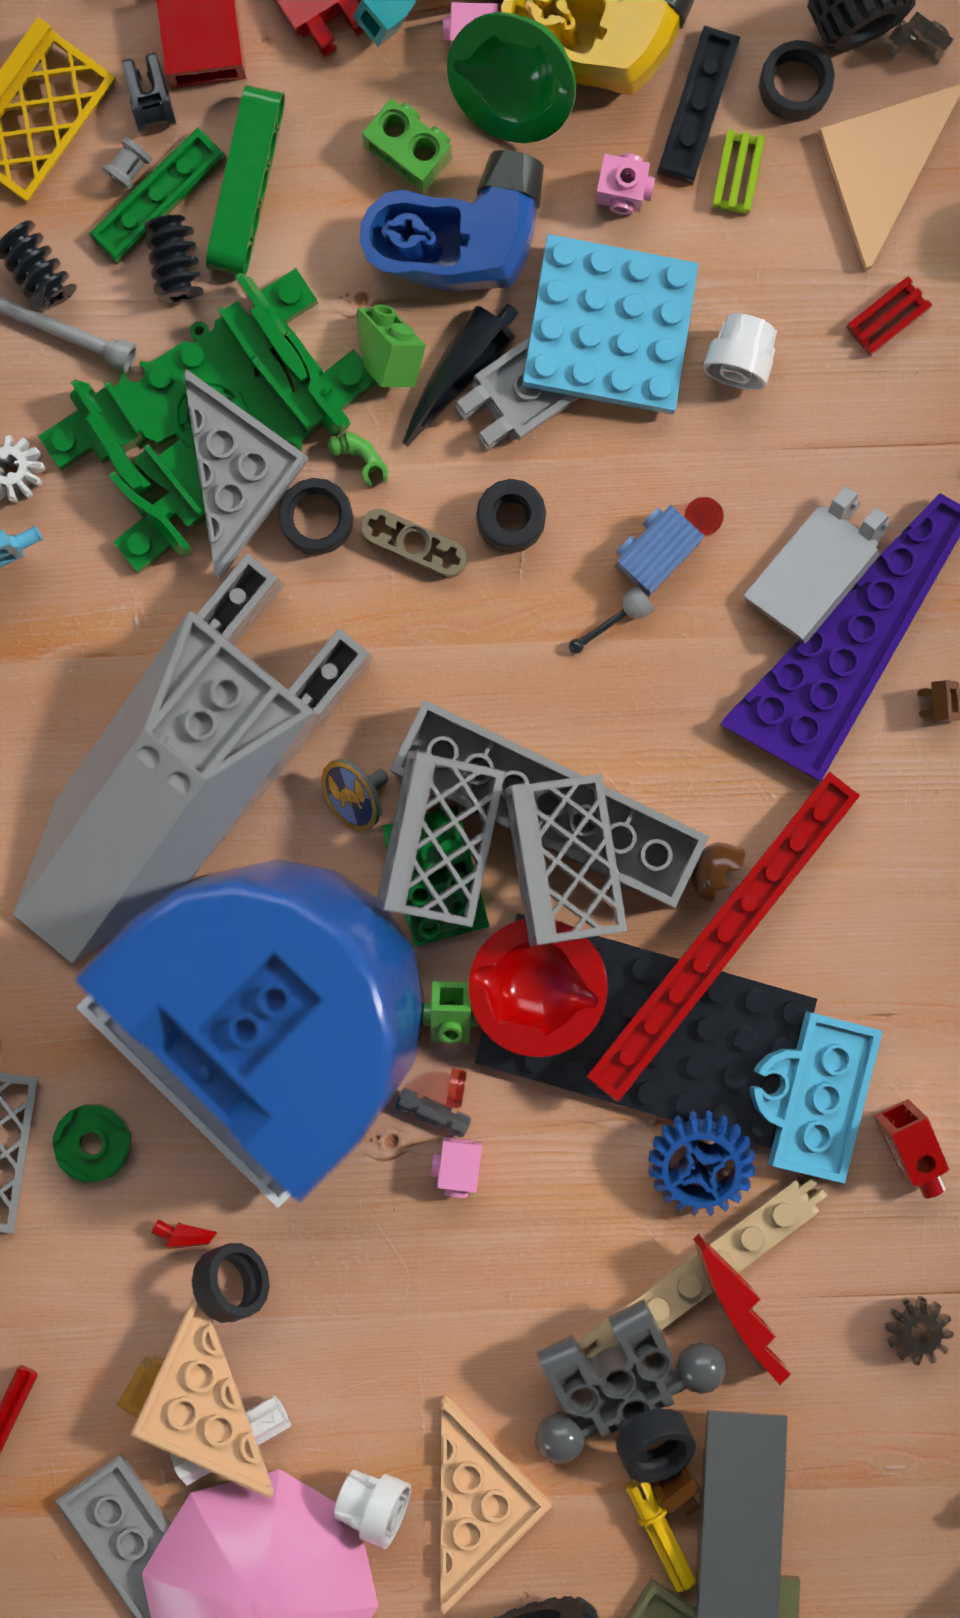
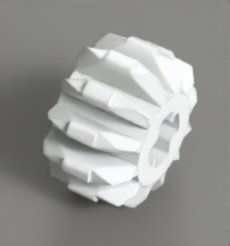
(25, 459)

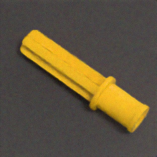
(661, 1535)

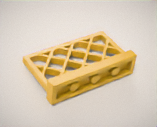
(13, 77)

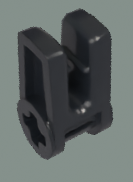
(151, 107)

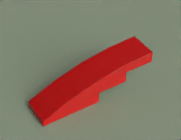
(737, 1301)

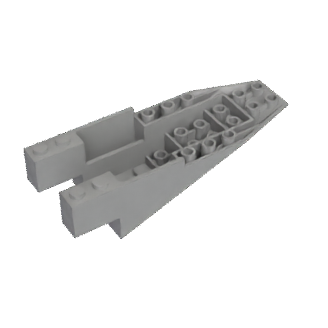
(176, 768)

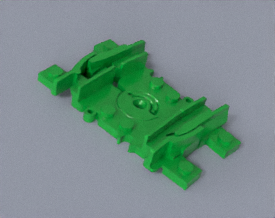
(159, 410)

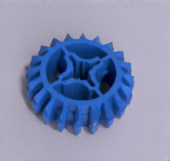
(677, 1180)

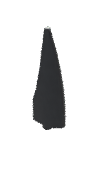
(472, 349)

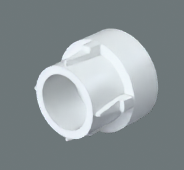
(742, 353)
(373, 1506)

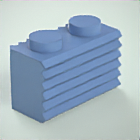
(658, 550)

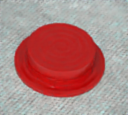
(538, 995)

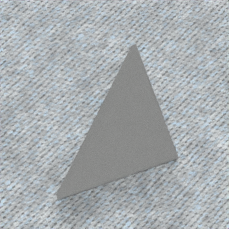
(240, 469)

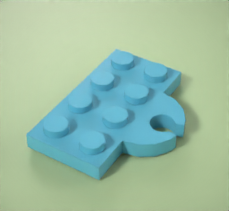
(818, 1095)

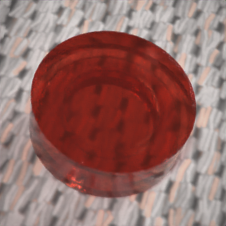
(705, 515)
(456, 1088)

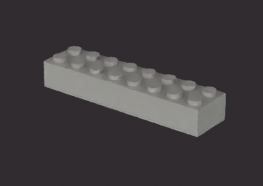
(649, 847)

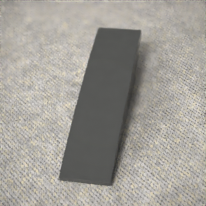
(741, 1515)

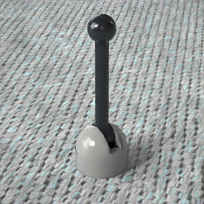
(634, 604)

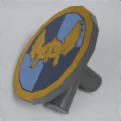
(353, 793)

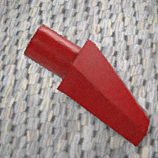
(182, 1235)

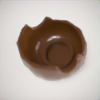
(712, 866)

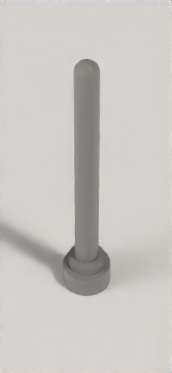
(118, 353)

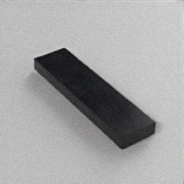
(698, 105)

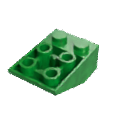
(429, 930)

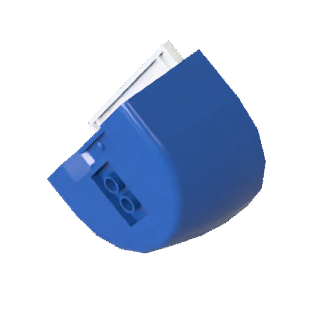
(265, 1014)

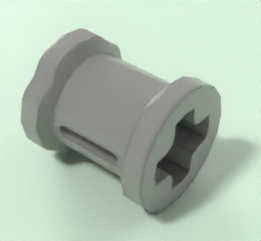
(127, 163)

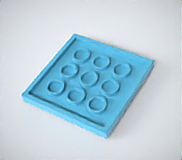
(610, 324)

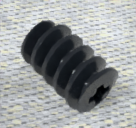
(171, 258)
(32, 269)

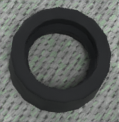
(807, 53)
(296, 494)
(207, 1290)
(647, 1431)

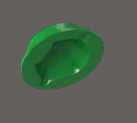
(511, 77)

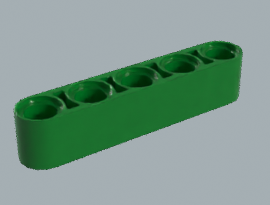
(245, 180)

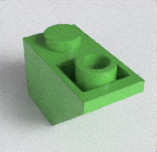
(389, 347)

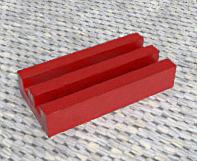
(914, 295)

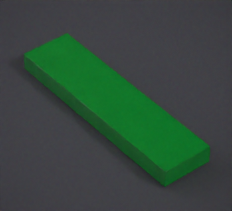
(157, 194)

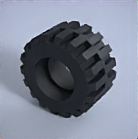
(856, 22)

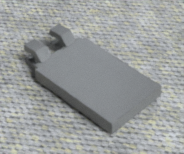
(515, 407)
(818, 566)

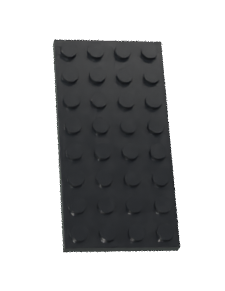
(702, 1062)

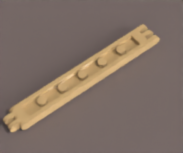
(737, 1244)

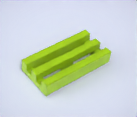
(744, 140)

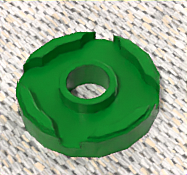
(69, 1149)

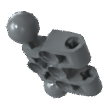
(604, 1398)

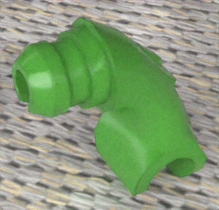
(355, 445)

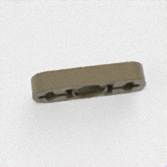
(384, 540)

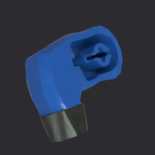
(456, 241)

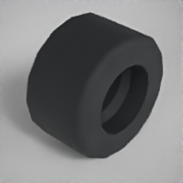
(511, 491)

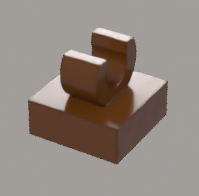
(945, 701)
(678, 1492)

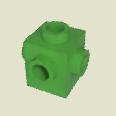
(449, 1013)

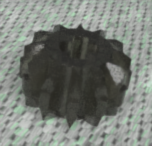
(927, 1343)

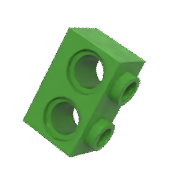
(401, 150)

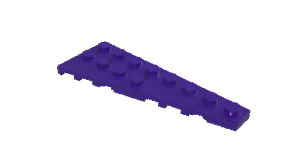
(821, 686)

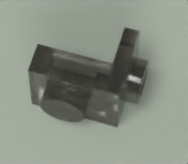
(925, 36)

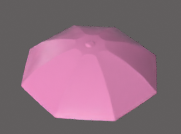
(259, 1557)

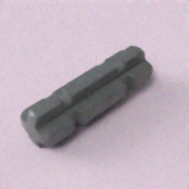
(433, 1112)

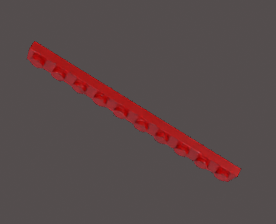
(722, 937)

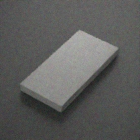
(118, 1527)

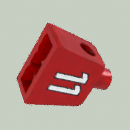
(914, 1147)

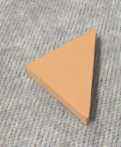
(879, 161)
(198, 1409)
(483, 1504)

